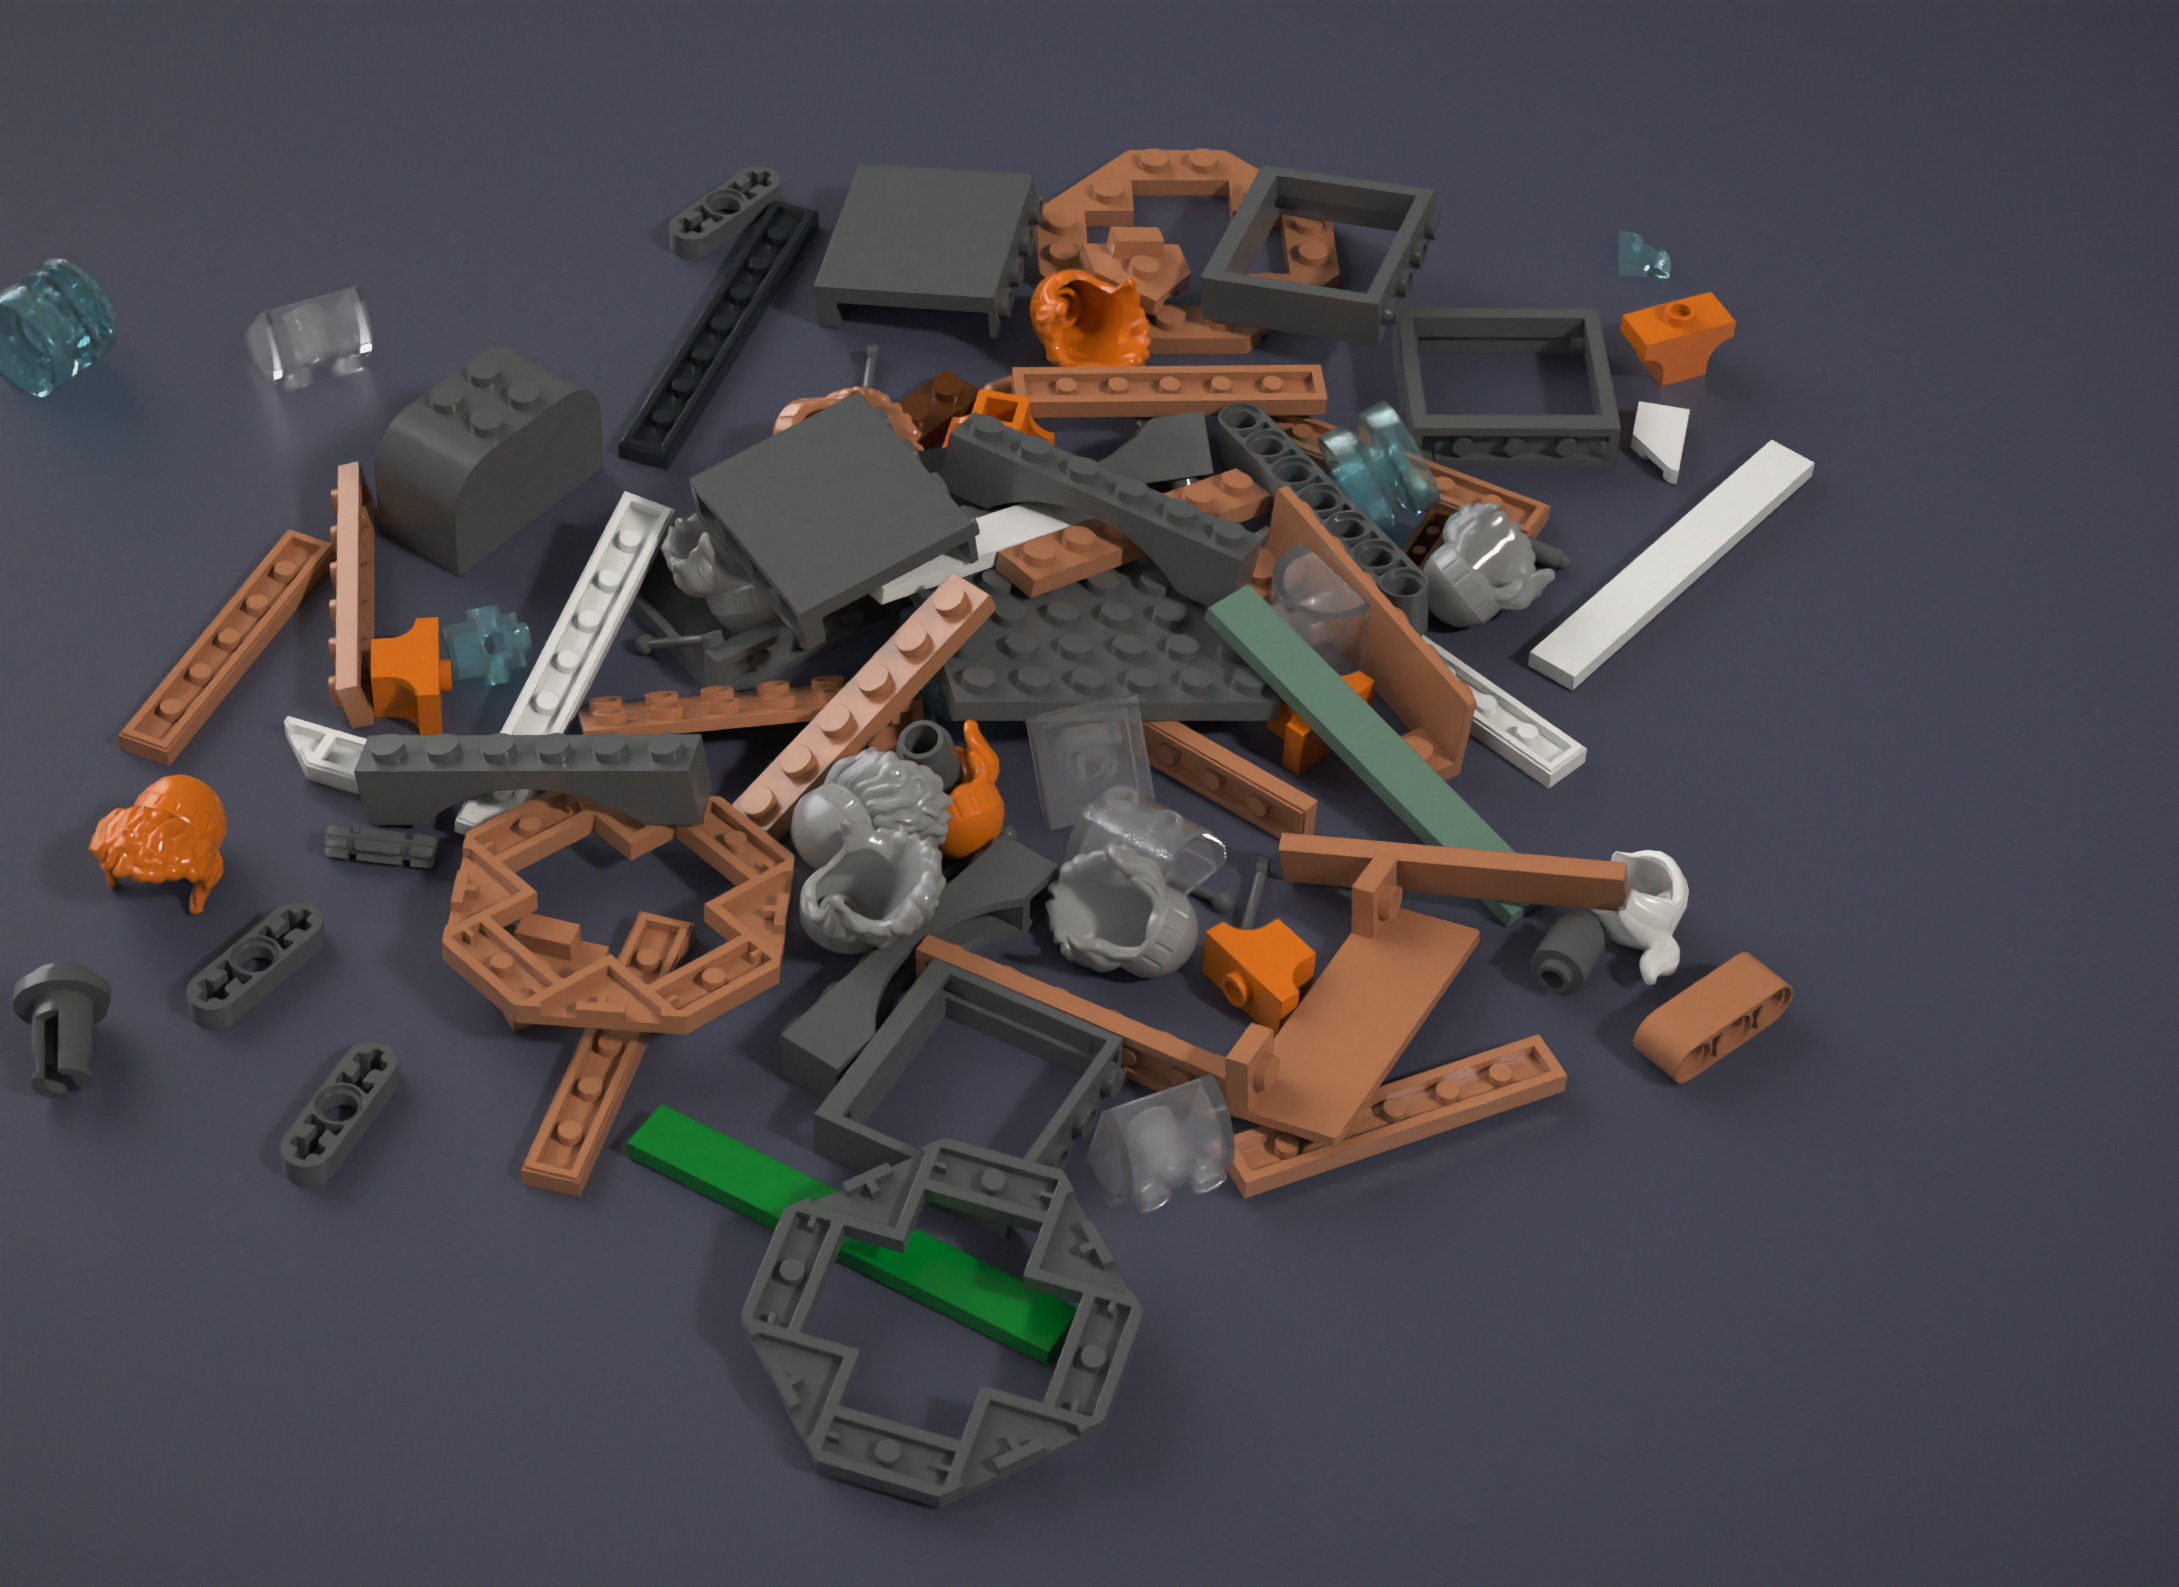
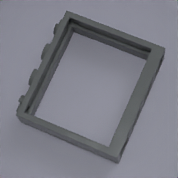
(1314, 310)
(1507, 439)
(994, 1011)

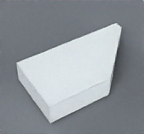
(1660, 436)
(325, 753)

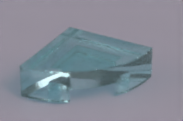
(1639, 258)

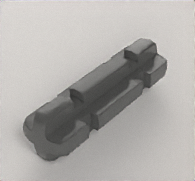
(381, 846)

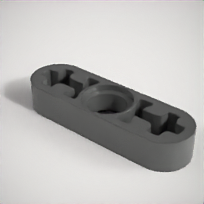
(701, 231)
(251, 987)
(339, 1137)

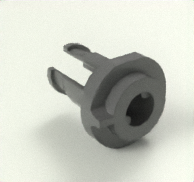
(61, 1007)

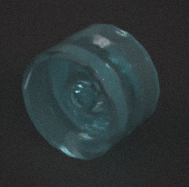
(1380, 467)

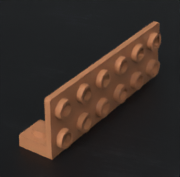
(1405, 667)
(725, 709)
(1352, 1019)

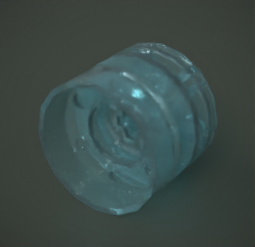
(53, 327)

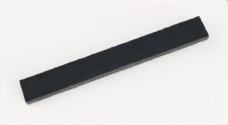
(718, 336)

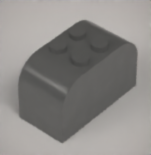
(484, 457)

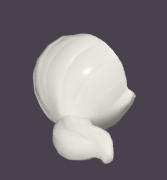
(1649, 911)

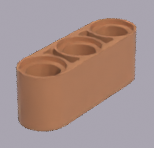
(1712, 1017)

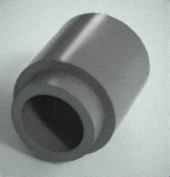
(932, 746)
(1568, 952)

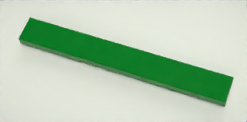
(926, 1271)

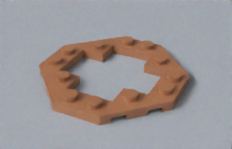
(1107, 200)
(606, 992)

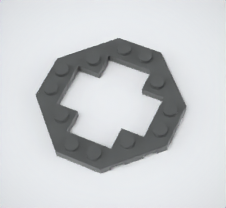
(1003, 1428)

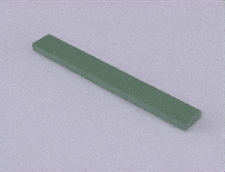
(1355, 731)

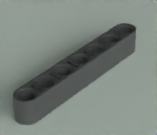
(1273, 460)

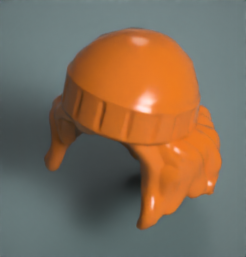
(1089, 321)
(976, 803)
(165, 836)

